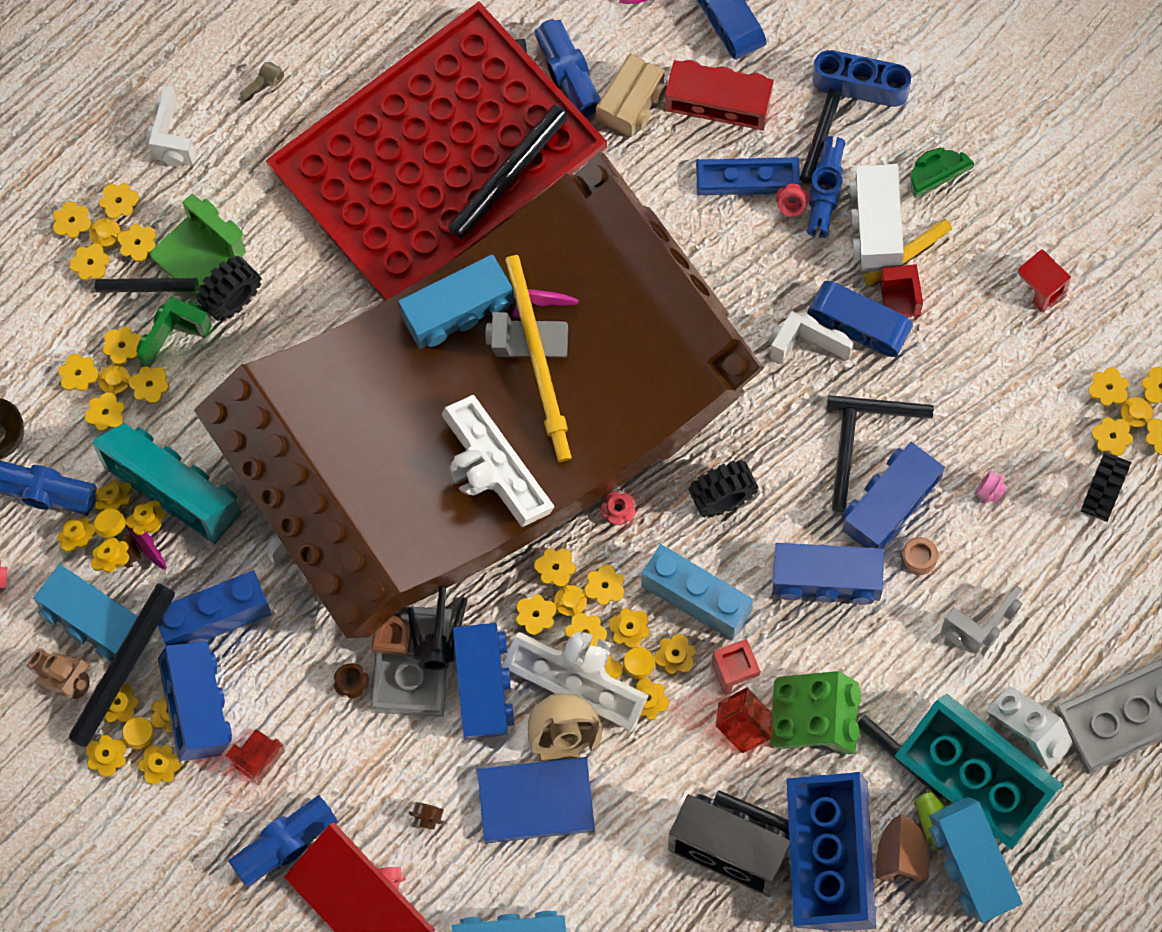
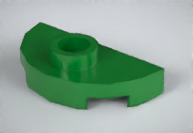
(937, 168)

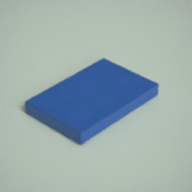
(535, 800)

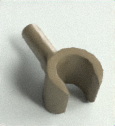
(268, 72)

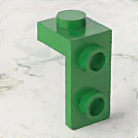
(189, 316)

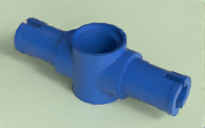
(825, 201)

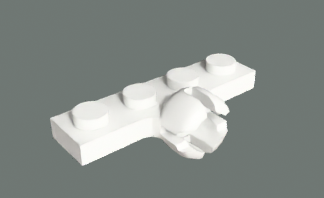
(493, 463)
(577, 672)

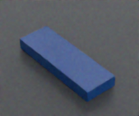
(746, 175)

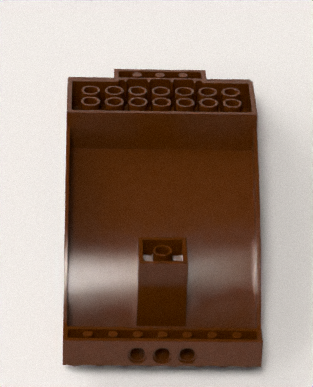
(350, 429)

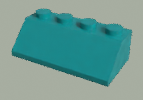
(164, 478)
(971, 760)

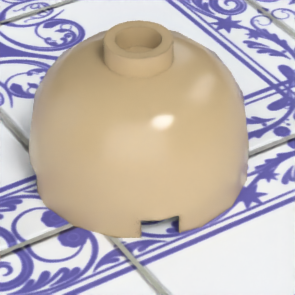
(563, 727)

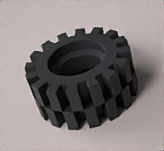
(228, 288)
(1105, 486)
(723, 488)

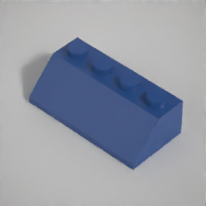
(831, 852)

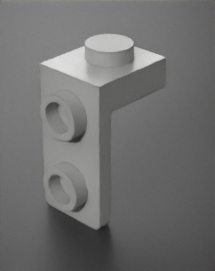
(509, 340)
(966, 632)

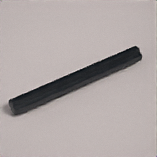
(508, 171)
(121, 665)

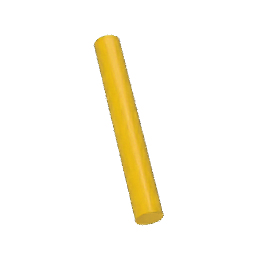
(915, 247)

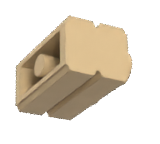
(631, 96)

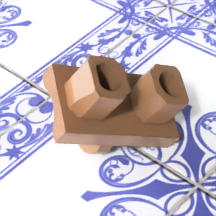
(60, 673)

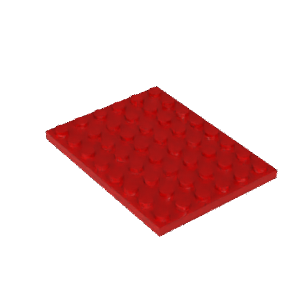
(421, 142)

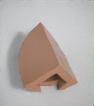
(902, 851)

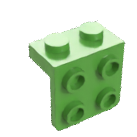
(198, 243)
(816, 711)

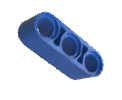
(735, 26)
(850, 66)
(860, 318)

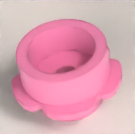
(991, 487)

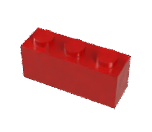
(719, 94)

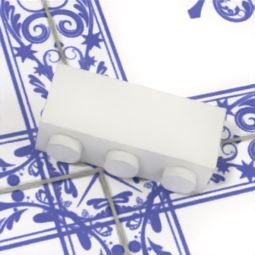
(877, 217)

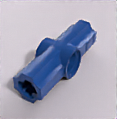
(567, 66)
(46, 488)
(282, 841)

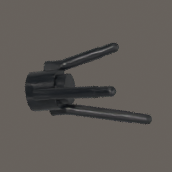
(435, 651)

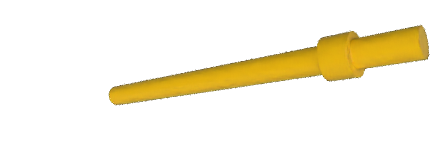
(555, 423)

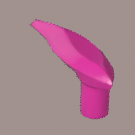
(546, 298)
(146, 544)

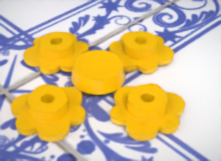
(104, 231)
(113, 379)
(1135, 411)
(109, 524)
(569, 599)
(640, 662)
(136, 734)

